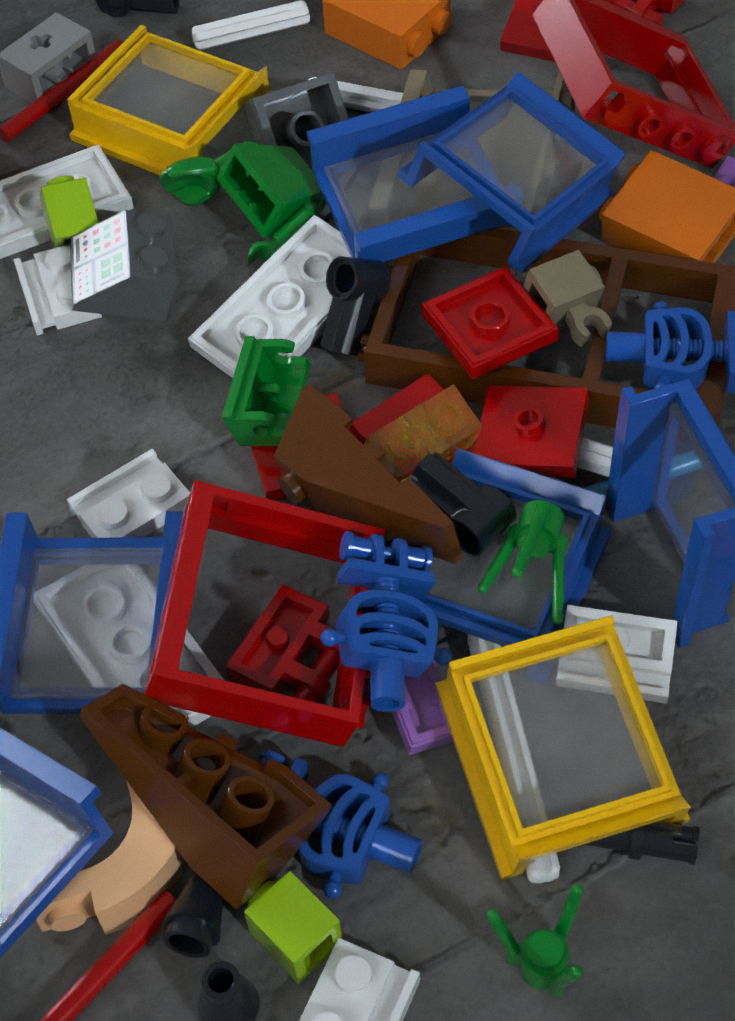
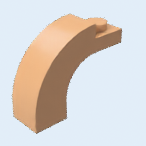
(123, 882)

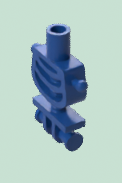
(666, 337)
(398, 630)
(364, 832)

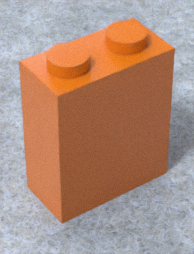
(388, 28)
(670, 211)

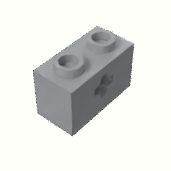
(45, 56)

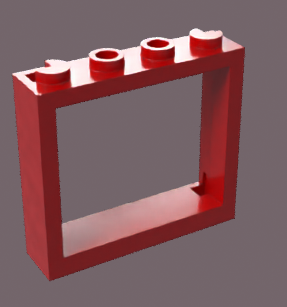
(687, 124)
(276, 525)

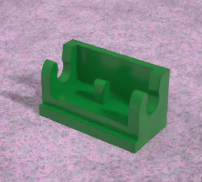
(264, 391)

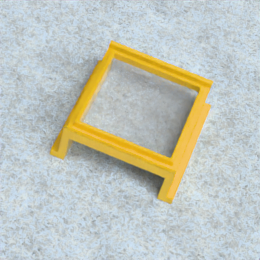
(159, 101)
(557, 744)

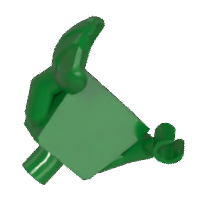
(265, 182)

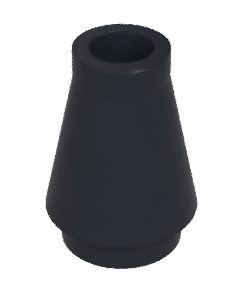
(194, 919)
(227, 995)

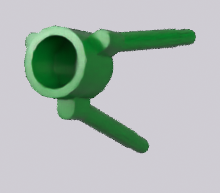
(535, 536)
(543, 953)

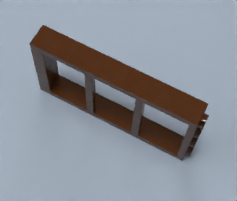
(618, 268)

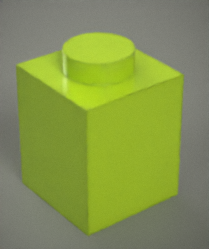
(67, 208)
(292, 925)

